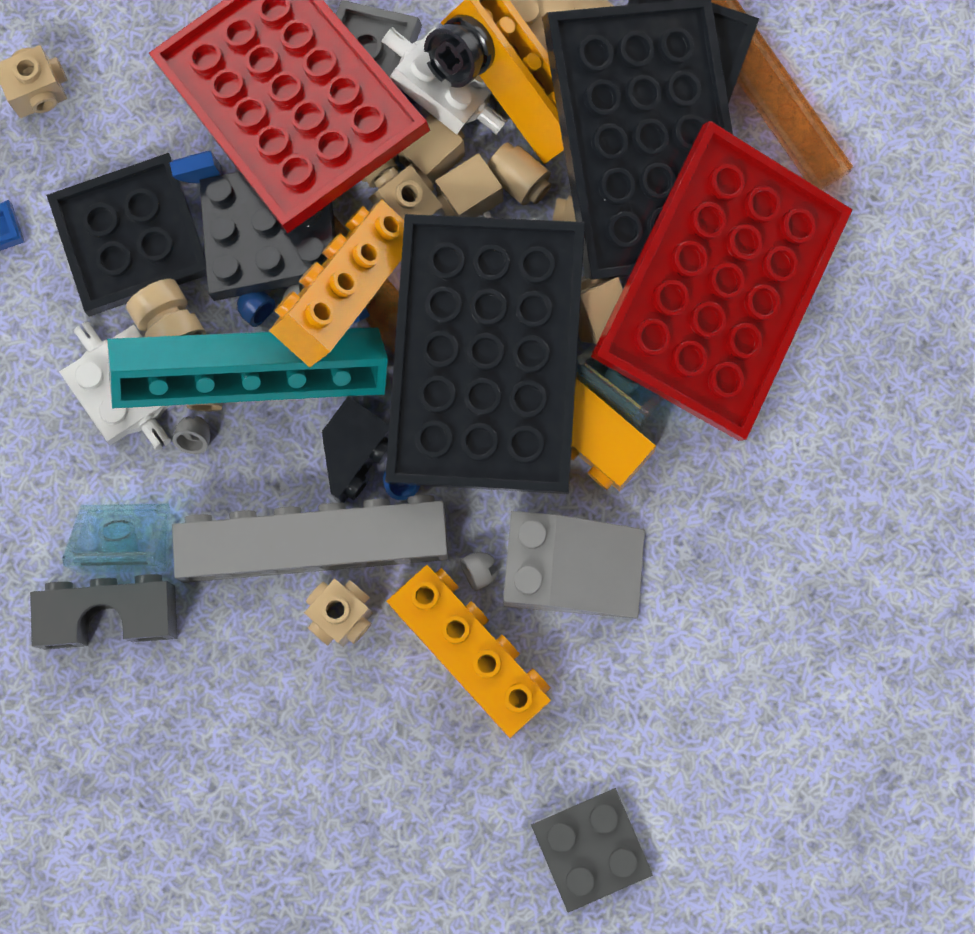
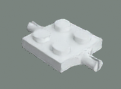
(448, 104)
(91, 386)

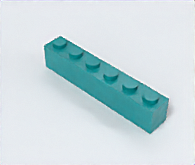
(240, 369)

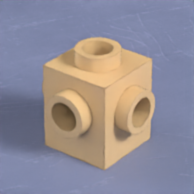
(32, 81)
(406, 192)
(350, 625)

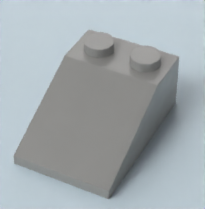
(573, 565)

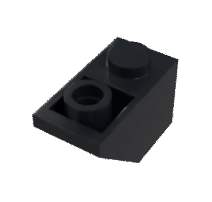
(351, 446)

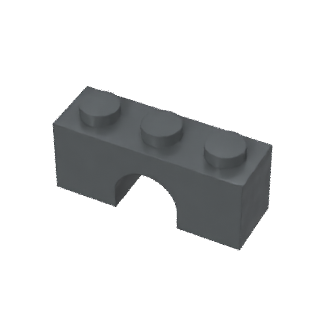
(64, 613)

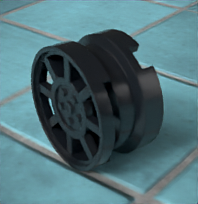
(459, 50)

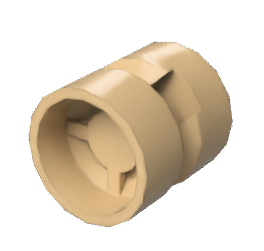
(163, 311)

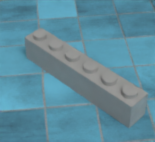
(310, 540)

